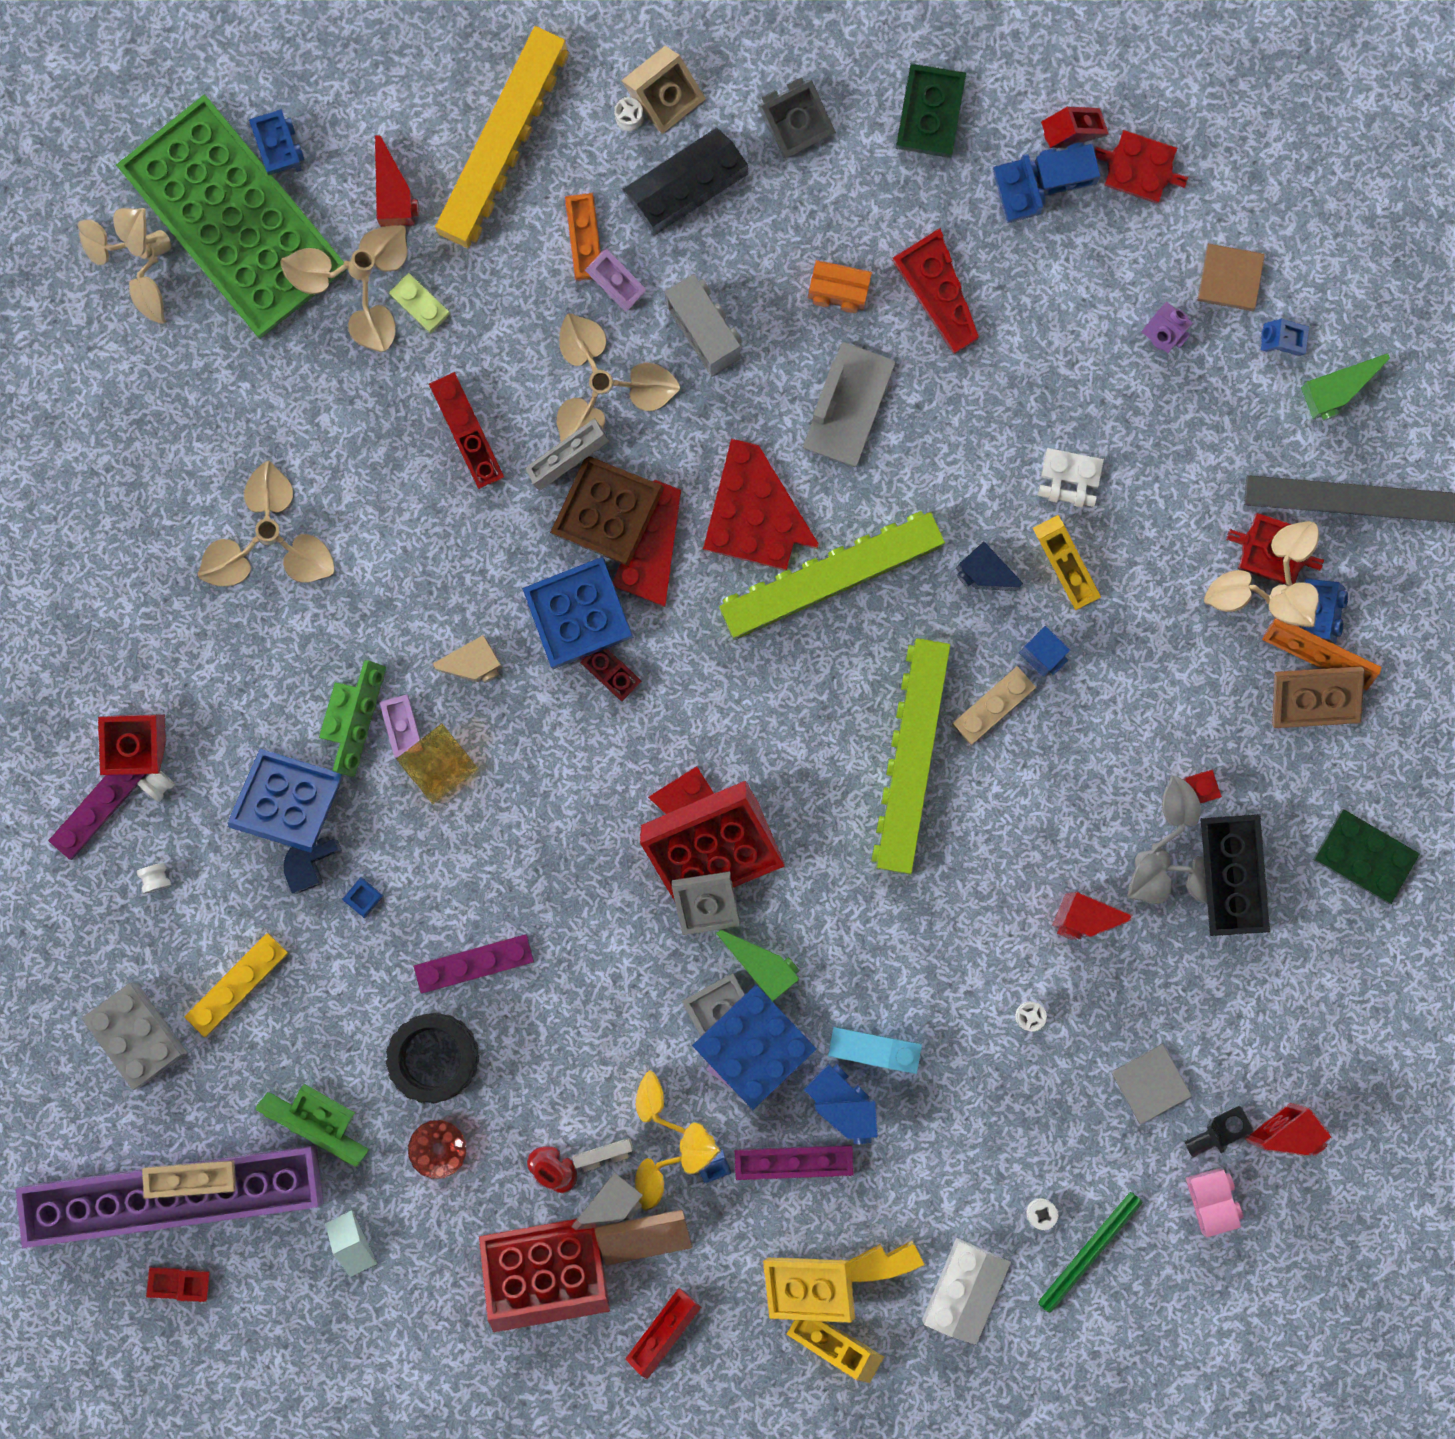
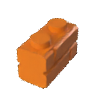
(839, 286)

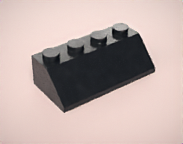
(686, 180)
(1235, 875)

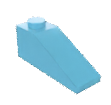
(875, 1050)

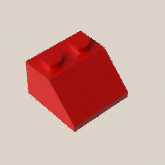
(131, 744)

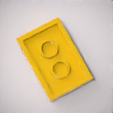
(809, 1289)

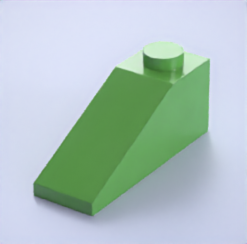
(1333, 391)
(766, 968)

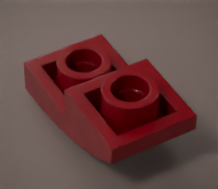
(611, 673)

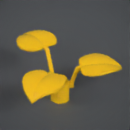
(696, 1145)

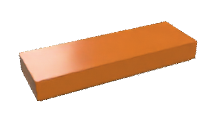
(582, 232)

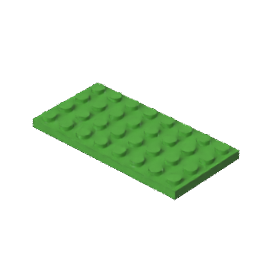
(226, 212)

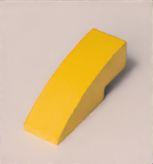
(878, 1265)

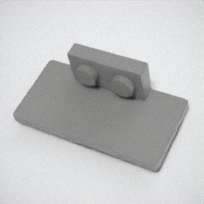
(848, 404)

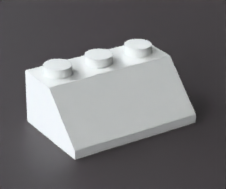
(965, 1292)

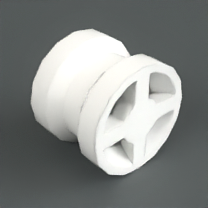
(626, 108)
(156, 785)
(153, 878)
(1035, 1019)
(1037, 1210)

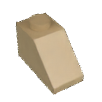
(472, 662)

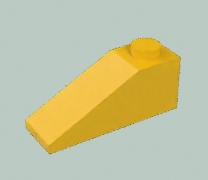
(1066, 562)
(837, 1348)

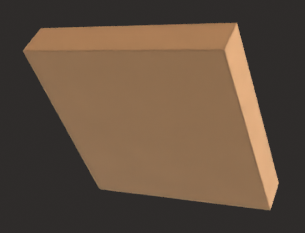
(1230, 277)

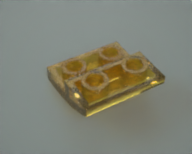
(437, 763)

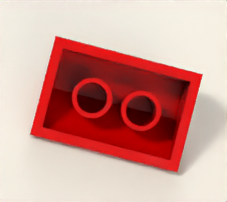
(1086, 917)
(1291, 1131)

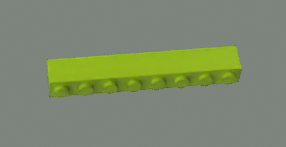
(831, 575)
(912, 756)

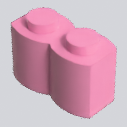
(1214, 1202)

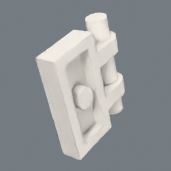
(1071, 469)

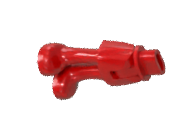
(550, 1171)

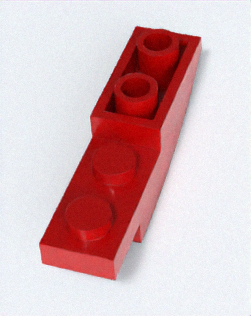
(466, 430)

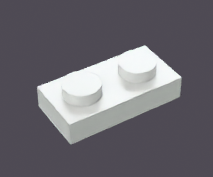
(590, 1159)

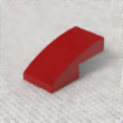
(177, 1284)

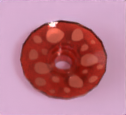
(422, 1153)

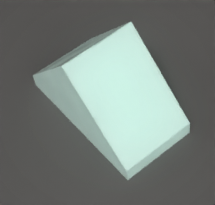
(349, 1244)

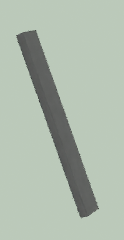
(1350, 499)

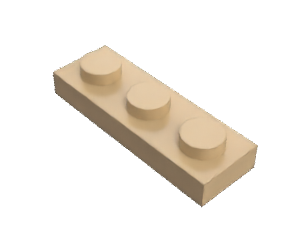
(994, 705)
(189, 1179)

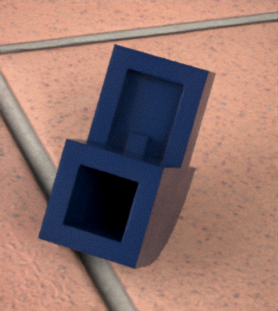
(301, 866)

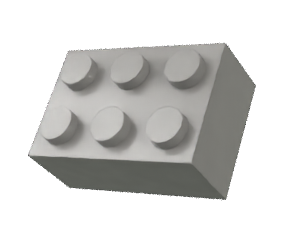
(703, 324)
(134, 1035)

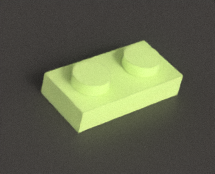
(419, 303)

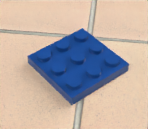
(577, 613)
(285, 800)
(754, 1047)

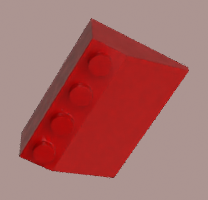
(711, 838)
(542, 1275)

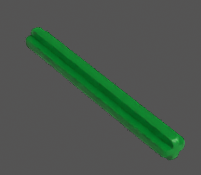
(1090, 1252)

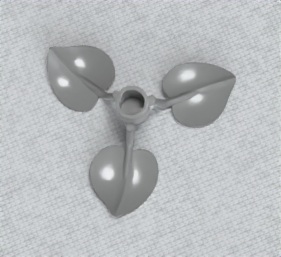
(1150, 880)

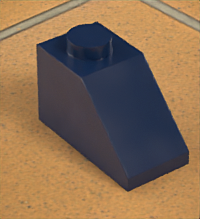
(987, 571)

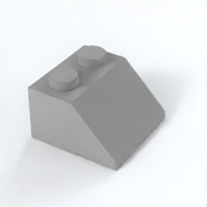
(611, 1205)

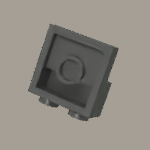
(796, 117)

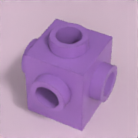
(1168, 328)

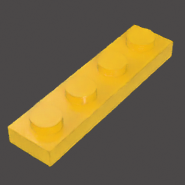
(236, 985)

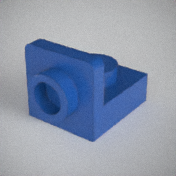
(1285, 337)

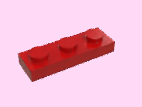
(663, 1333)

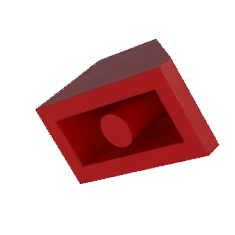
(1074, 126)

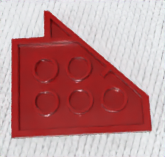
(754, 512)

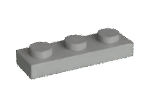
(567, 454)

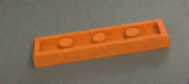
(1317, 650)

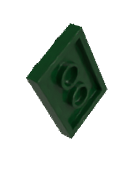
(931, 110)
(1366, 856)

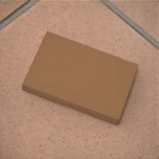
(1318, 697)
(643, 1237)

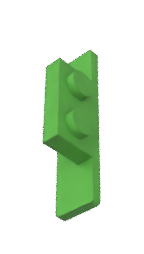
(350, 716)
(317, 1120)

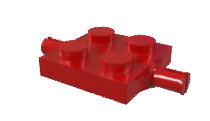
(1140, 166)
(1258, 554)

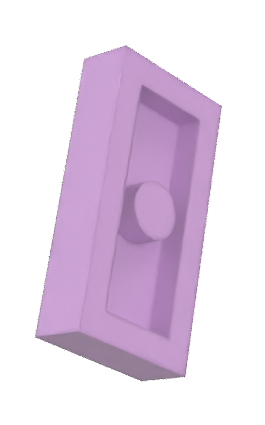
(615, 279)
(400, 723)

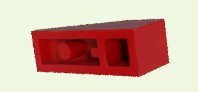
(393, 196)

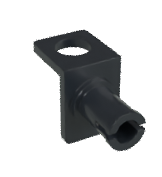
(1218, 1134)

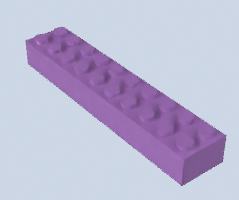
(117, 1206)

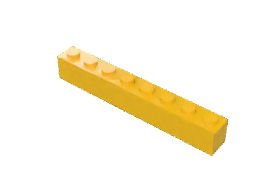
(501, 137)

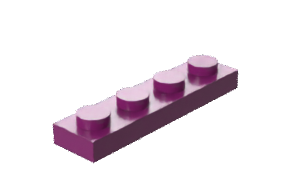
(93, 813)
(473, 963)
(793, 1162)

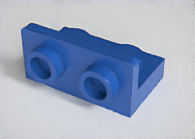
(275, 142)
(1019, 189)
(1329, 610)

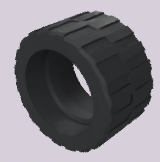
(397, 1053)

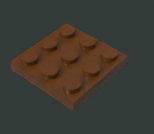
(607, 510)

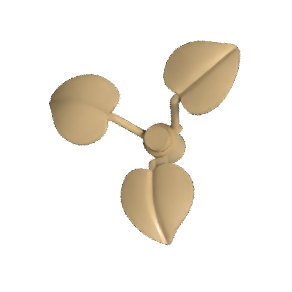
(130, 228)
(384, 247)
(580, 341)
(307, 558)
(1288, 603)

